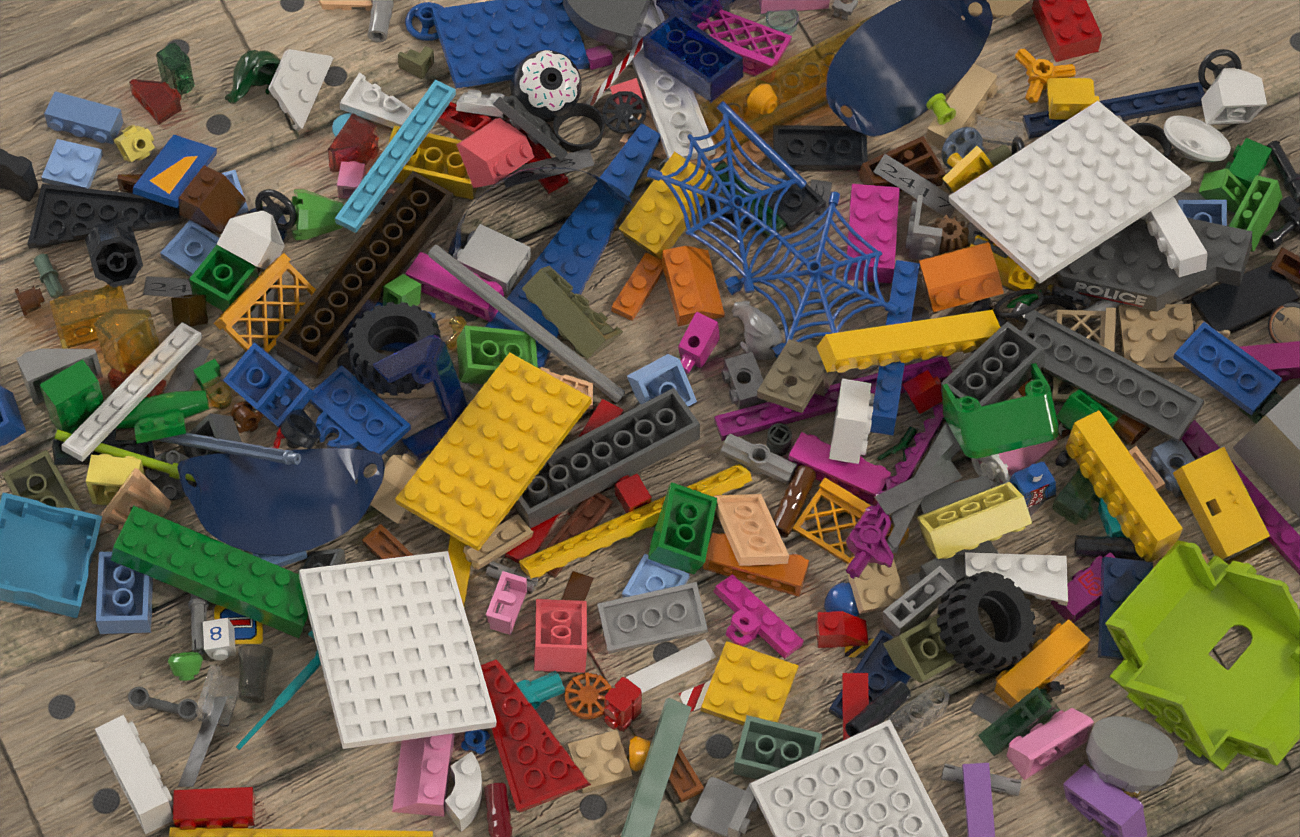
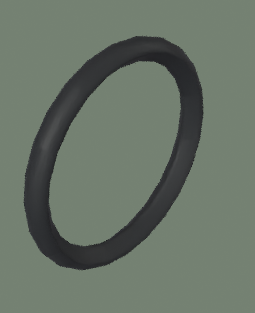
(1021, 312)

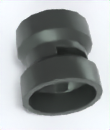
(775, 442)

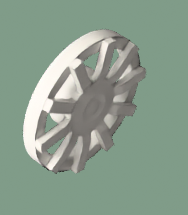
(993, 468)

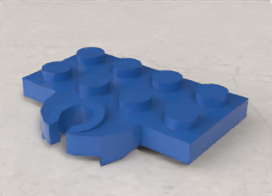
(355, 415)

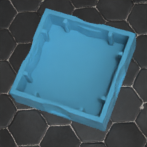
(45, 554)

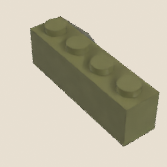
(570, 313)

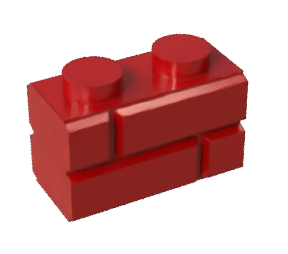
(622, 704)

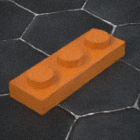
(638, 287)

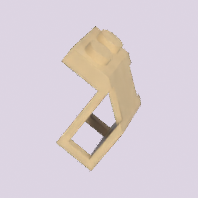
(396, 475)

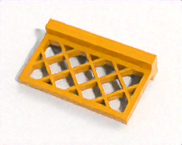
(253, 293)
(847, 503)

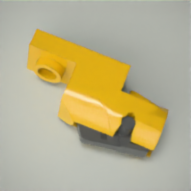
(1010, 272)

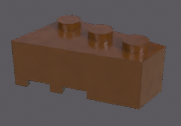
(914, 155)

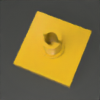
(966, 169)

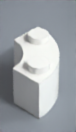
(467, 793)

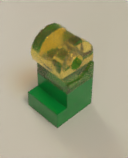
(208, 379)

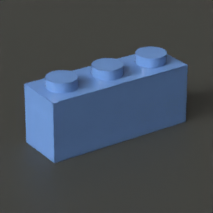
(83, 118)

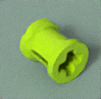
(941, 109)

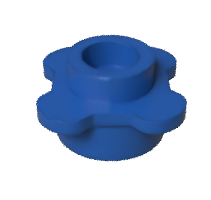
(479, 747)

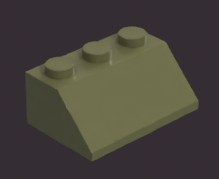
(920, 651)

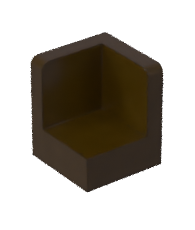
(189, 309)

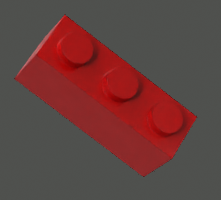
(214, 808)

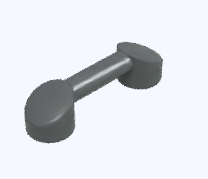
(141, 700)

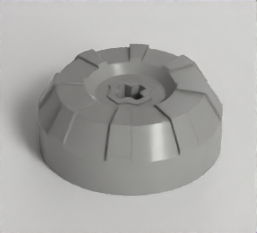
(1130, 754)

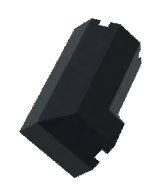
(114, 252)

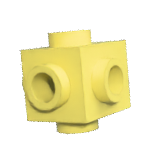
(135, 143)

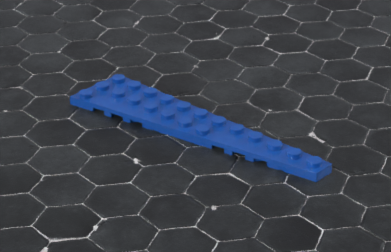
(585, 233)

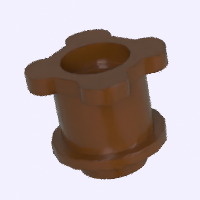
(29, 299)
(245, 417)

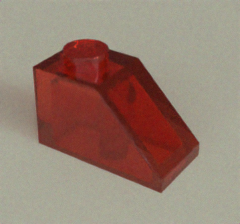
(156, 98)

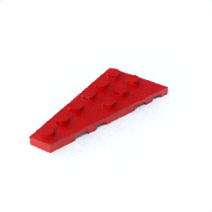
(529, 751)

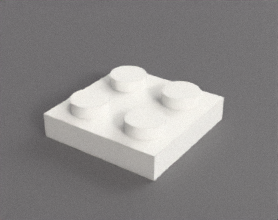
(478, 103)

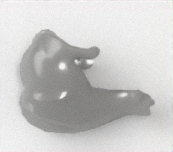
(760, 331)

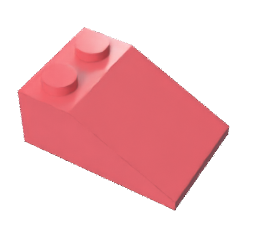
(560, 636)

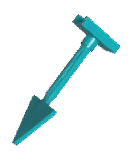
(286, 695)

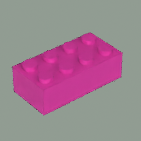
(874, 217)

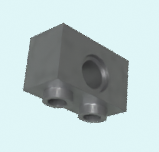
(743, 369)

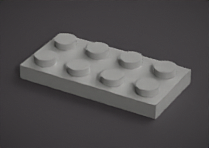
(652, 617)

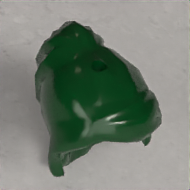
(253, 69)

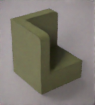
(416, 62)

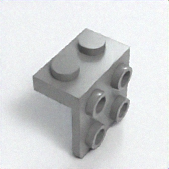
(921, 240)
(724, 808)

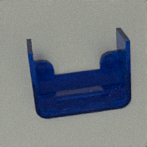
(428, 362)

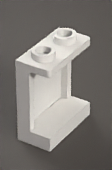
(495, 257)

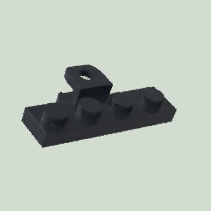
(63, 458)

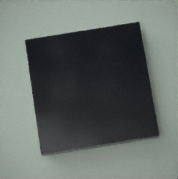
(796, 205)

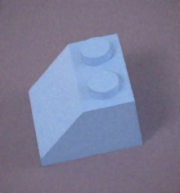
(659, 378)

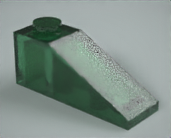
(1019, 720)

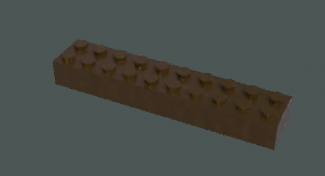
(362, 273)

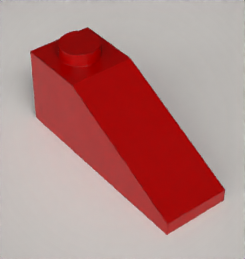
(462, 123)

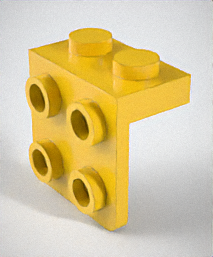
(1069, 96)

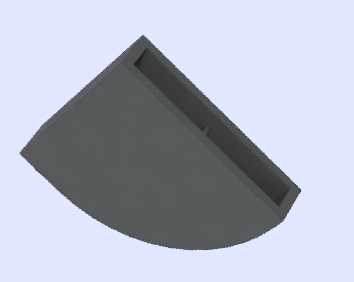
(609, 21)

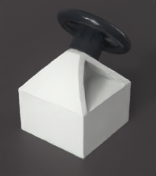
(1234, 94)
(256, 234)

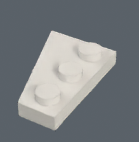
(373, 104)

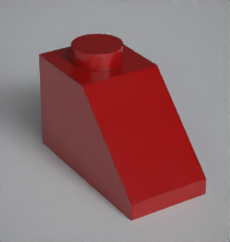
(840, 630)

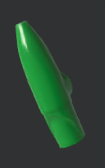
(1026, 299)

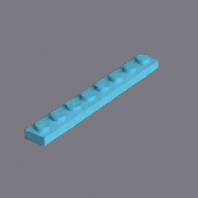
(395, 156)

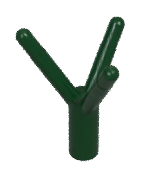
(903, 444)

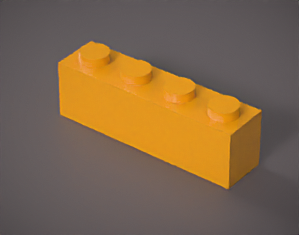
(1043, 664)

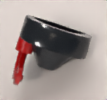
(298, 431)

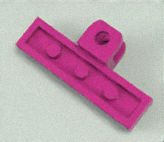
(755, 618)

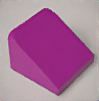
(599, 57)

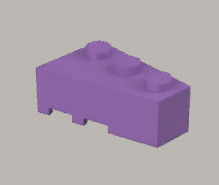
(1106, 804)

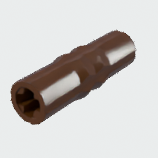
(793, 499)

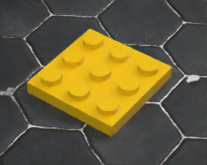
(748, 685)

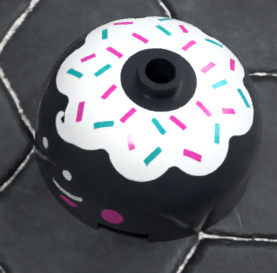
(547, 84)

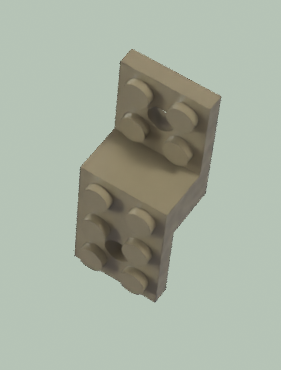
(801, 367)

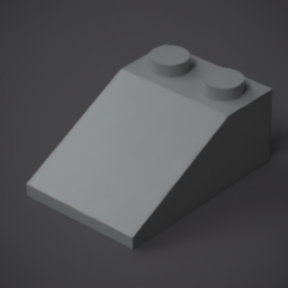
(45, 363)

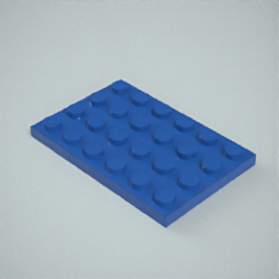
(492, 37)

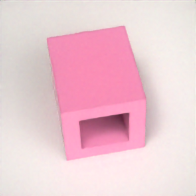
(349, 178)

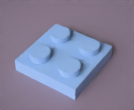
(72, 165)

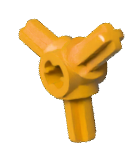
(1039, 72)

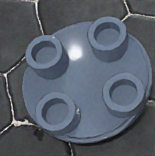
(962, 142)

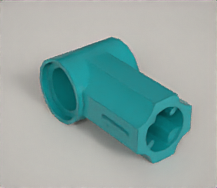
(542, 688)

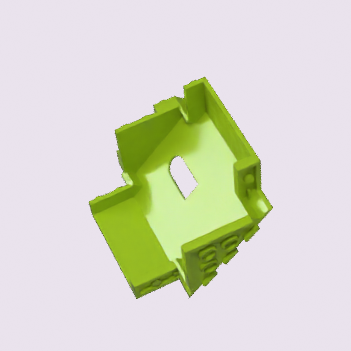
(1167, 667)

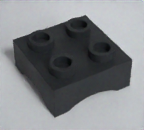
(17, 175)

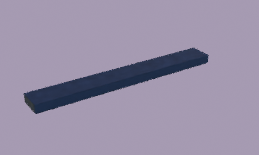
(1128, 107)

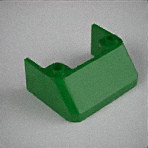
(1004, 424)

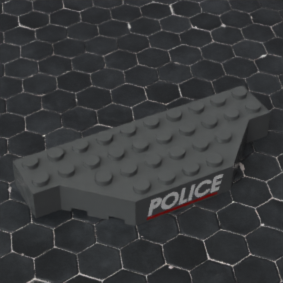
(1137, 274)

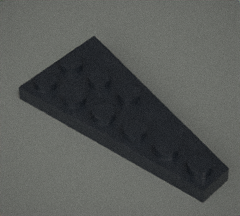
(72, 213)

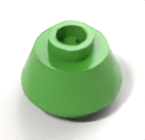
(185, 664)

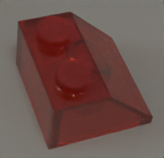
(354, 142)

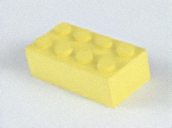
(974, 520)

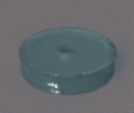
(787, 25)

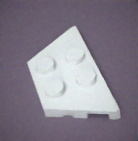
(298, 83)

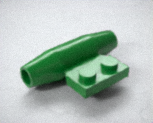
(164, 414)

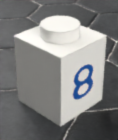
(219, 639)

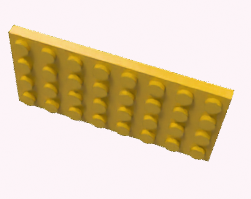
(493, 451)

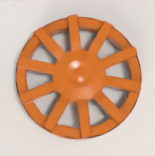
(587, 695)

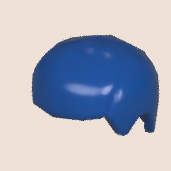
(841, 599)

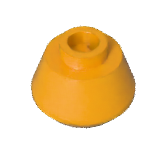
(762, 99)
(638, 752)

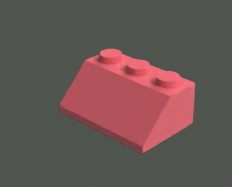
(494, 152)

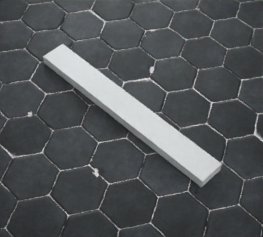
(131, 392)

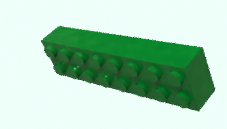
(212, 571)

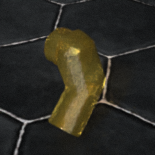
(458, 324)

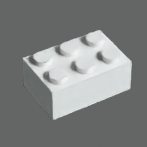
(852, 421)

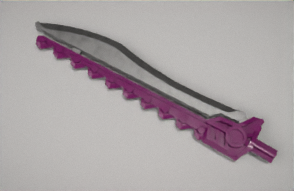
(871, 532)

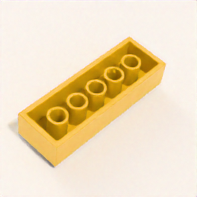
(1123, 487)

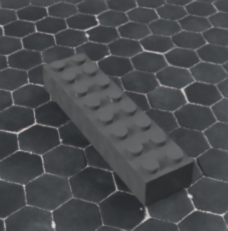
(608, 455)

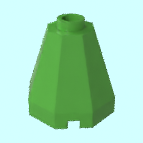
(314, 214)

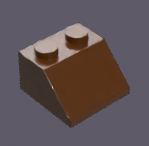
(210, 200)

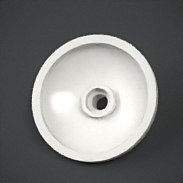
(1196, 139)

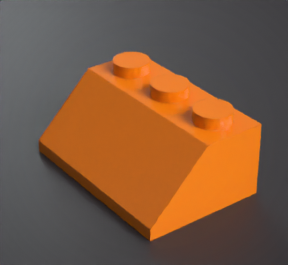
(961, 277)
(691, 283)

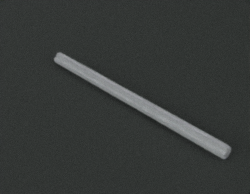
(526, 323)

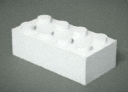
(136, 773)

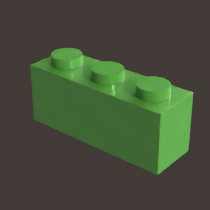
(1258, 207)

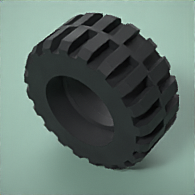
(383, 327)
(1008, 612)

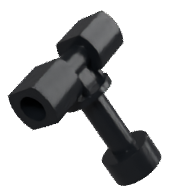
(1291, 210)

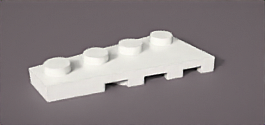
(1034, 574)

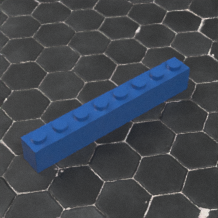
(891, 375)

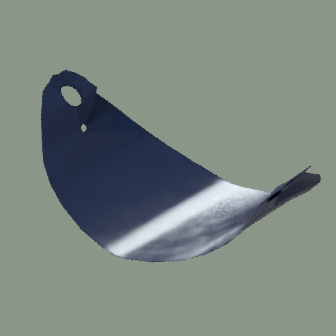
(904, 60)
(611, 189)
(281, 506)

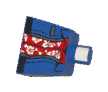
(1034, 484)

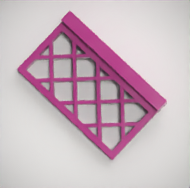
(753, 61)

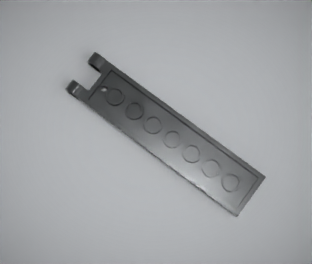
(1112, 377)

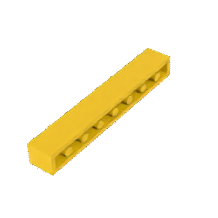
(906, 341)

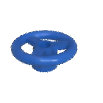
(424, 13)

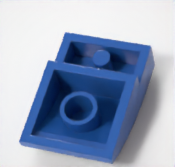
(268, 385)

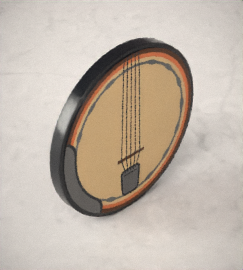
(1285, 323)

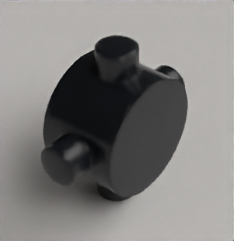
(1063, 459)
(1054, 688)

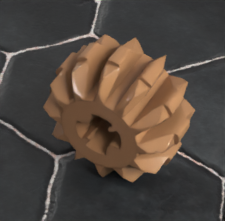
(953, 234)

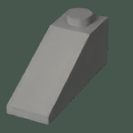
(918, 602)

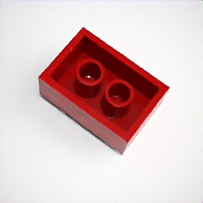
(1067, 27)

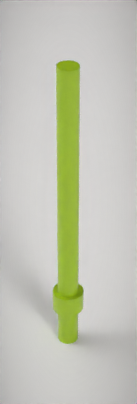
(146, 461)

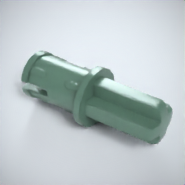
(48, 275)

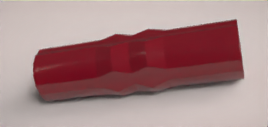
(498, 810)

